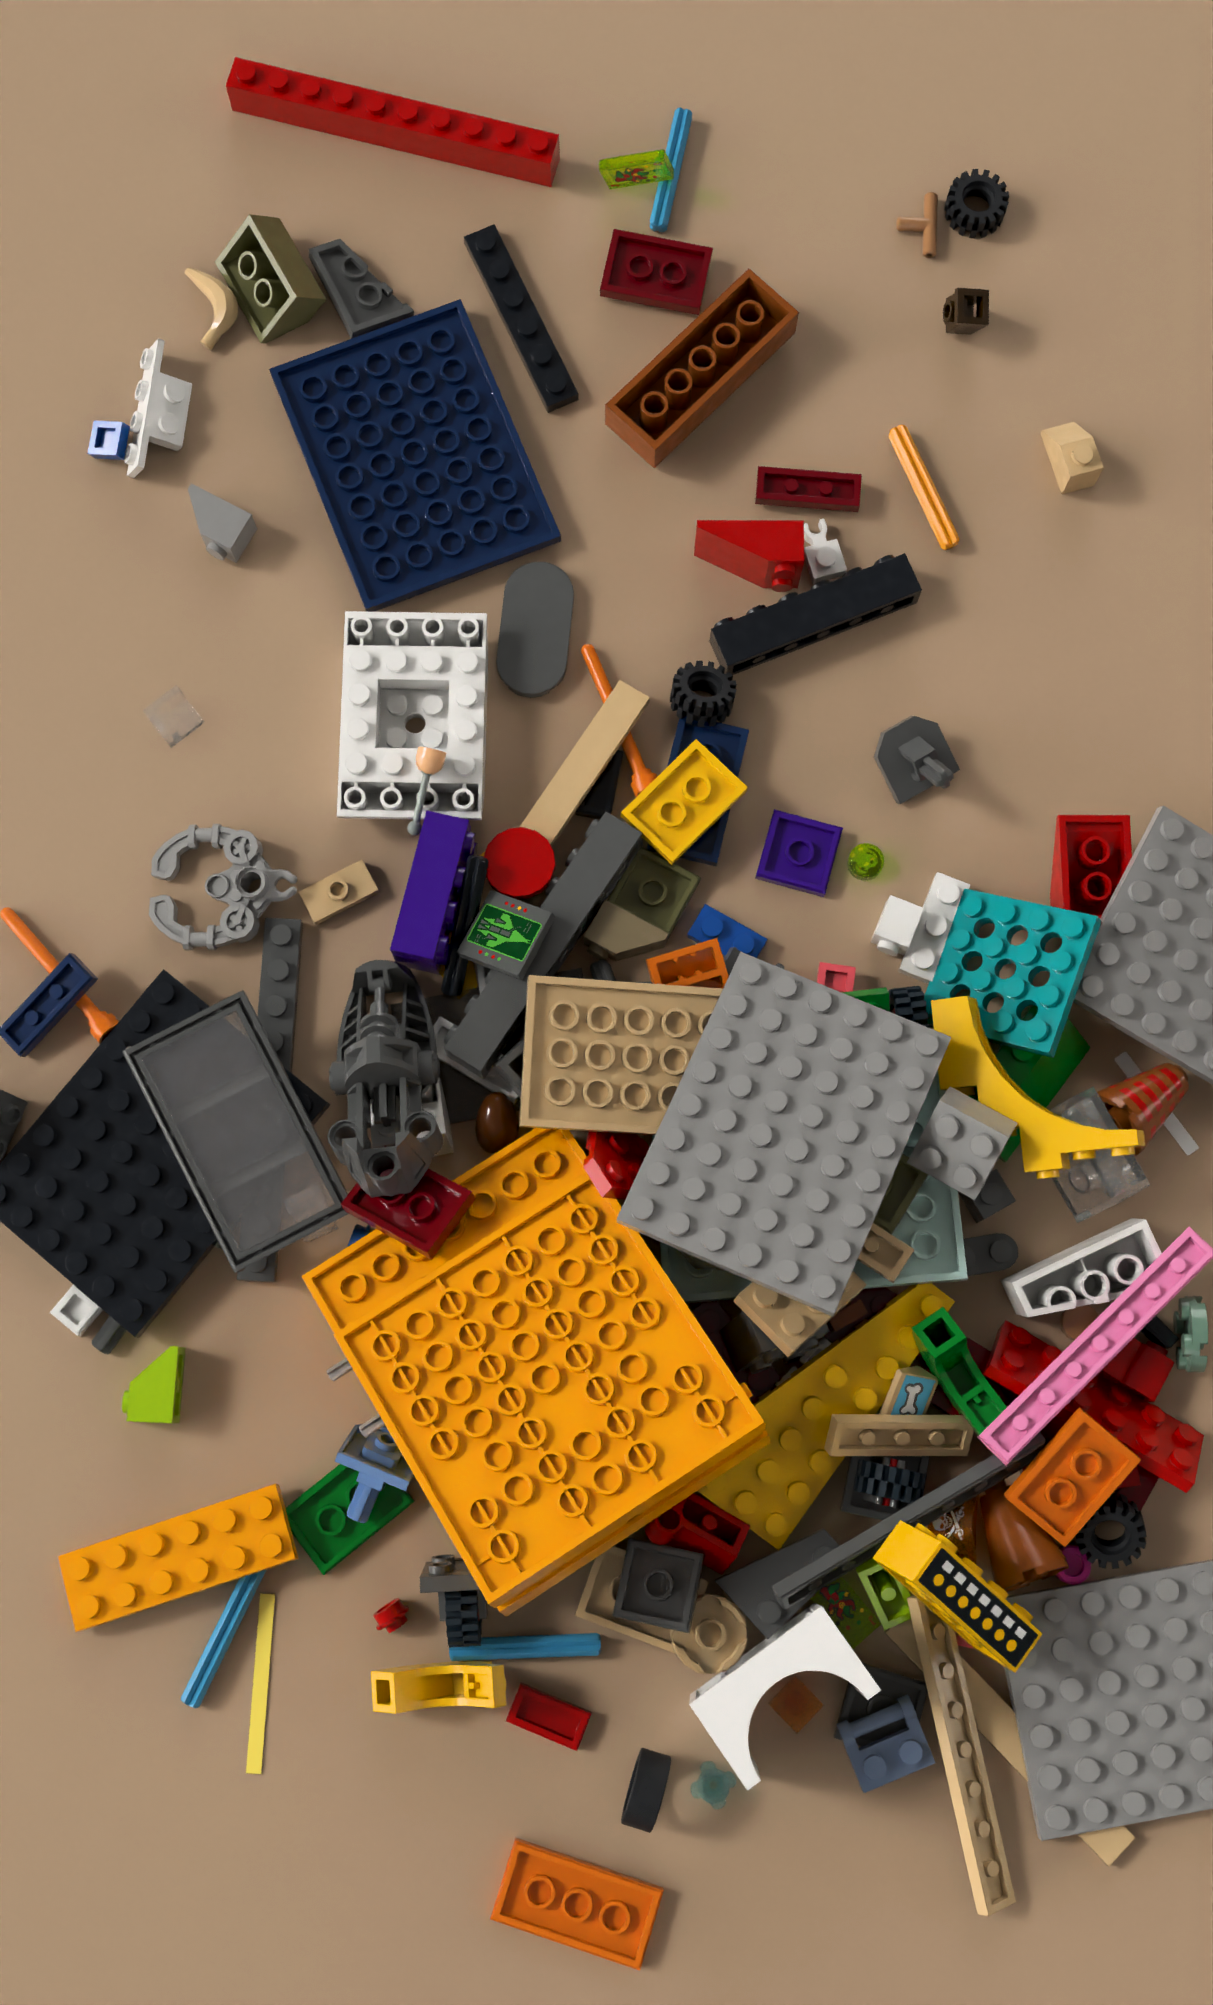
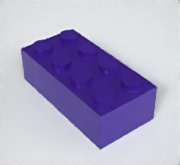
(433, 892)

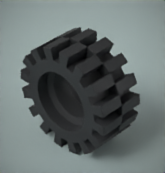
(982, 187)
(703, 679)
(1118, 1548)

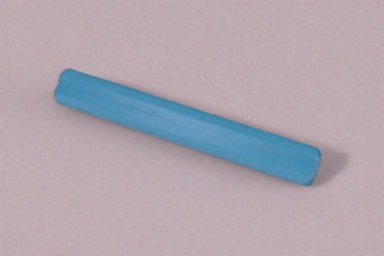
(675, 152)
(221, 1639)
(530, 1647)

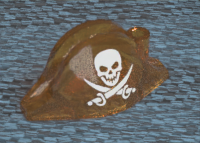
(960, 1528)

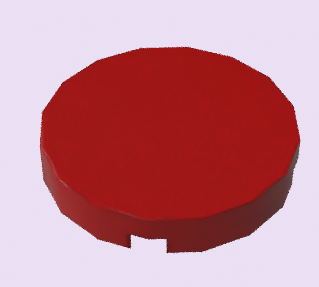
(519, 863)

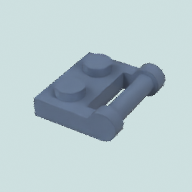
(888, 1756)

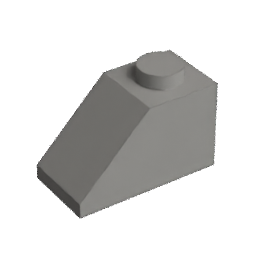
(221, 524)

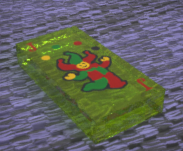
(636, 169)
(847, 1611)

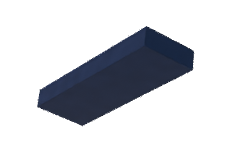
(47, 1005)

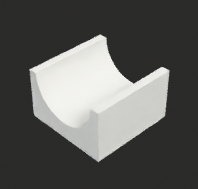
(800, 1645)

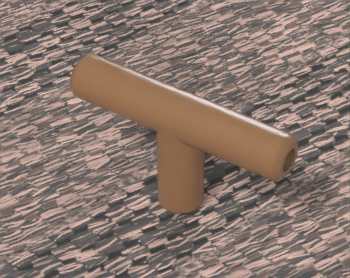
(927, 225)

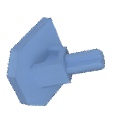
(378, 1463)

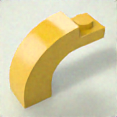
(438, 1685)

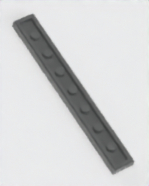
(922, 1511)

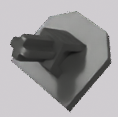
(914, 758)

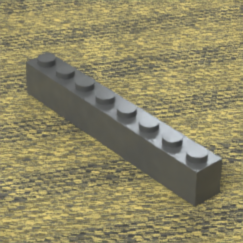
(574, 901)

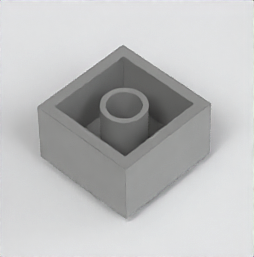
(962, 1142)

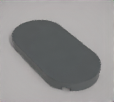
(535, 629)

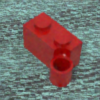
(702, 1529)

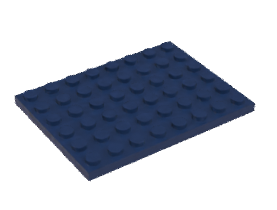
(414, 456)

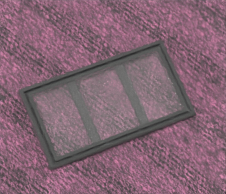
(238, 1130)

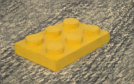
(684, 801)

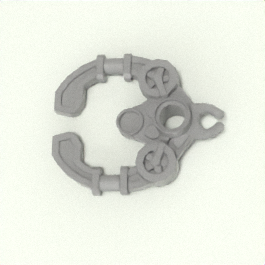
(231, 886)

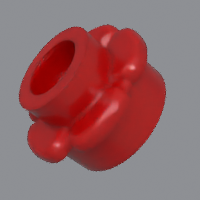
(391, 1615)

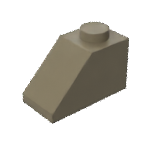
(621, 934)

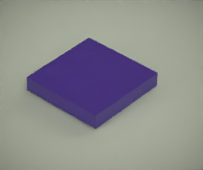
(799, 853)

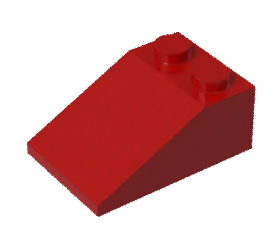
(756, 550)
(1089, 861)

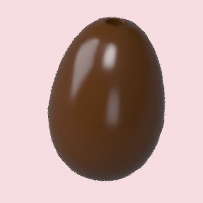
(496, 1122)

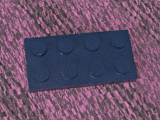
(728, 746)

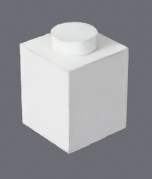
(896, 926)

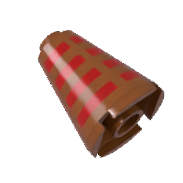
(1146, 1099)

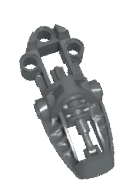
(378, 1063)

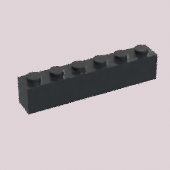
(815, 614)

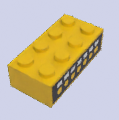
(958, 1593)

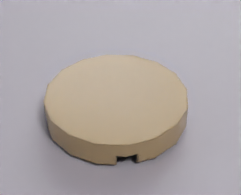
(715, 1636)

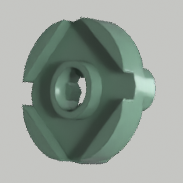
(1193, 1326)

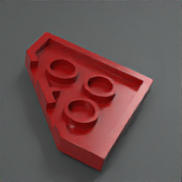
(614, 1162)

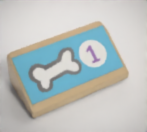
(910, 1392)

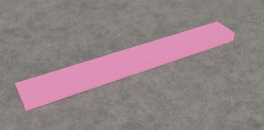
(1096, 1346)

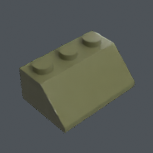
(269, 278)

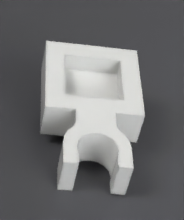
(823, 556)

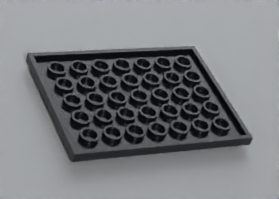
(101, 1184)

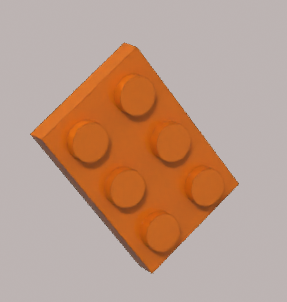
(1072, 1477)

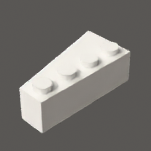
(1086, 1272)

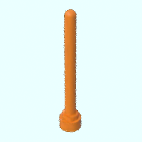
(641, 775)
(99, 1021)

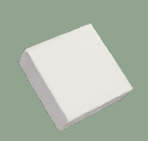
(76, 1311)

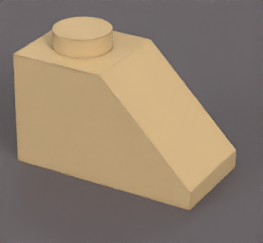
(1072, 456)

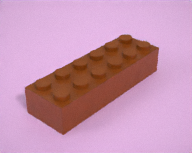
(701, 368)

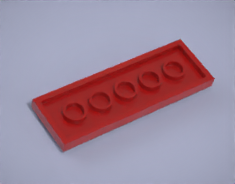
(1158, 1439)

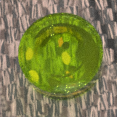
(865, 862)

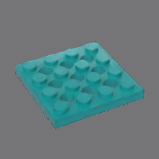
(1065, 966)

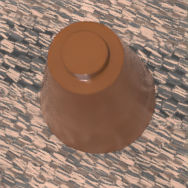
(1016, 1544)

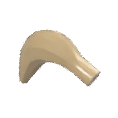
(223, 302)

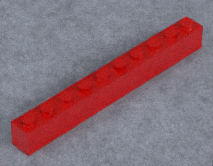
(393, 122)

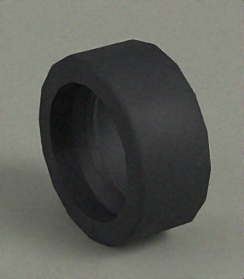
(646, 1790)

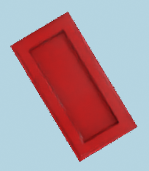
(548, 1716)

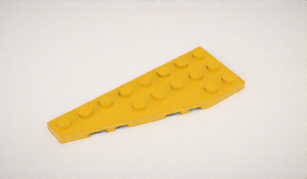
(847, 1377)

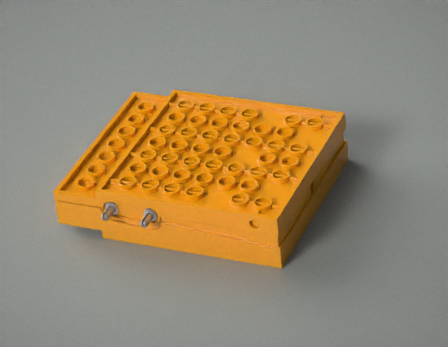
(536, 1371)

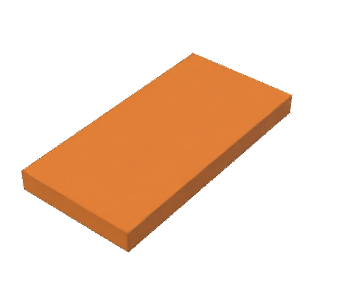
(577, 1903)

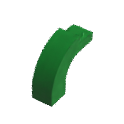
(949, 1359)

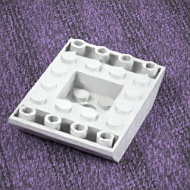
(404, 670)

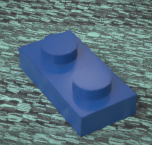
(730, 933)

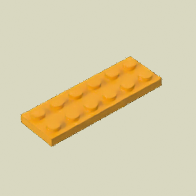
(177, 1557)

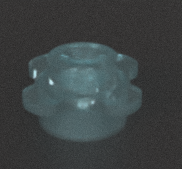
(715, 1796)

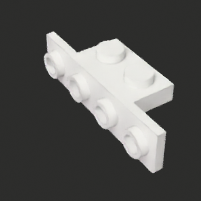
(160, 410)

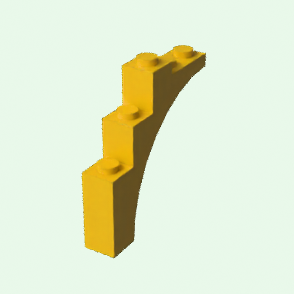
(1043, 1134)

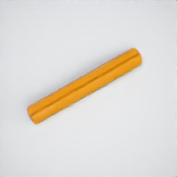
(924, 487)

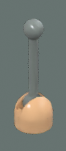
(428, 762)

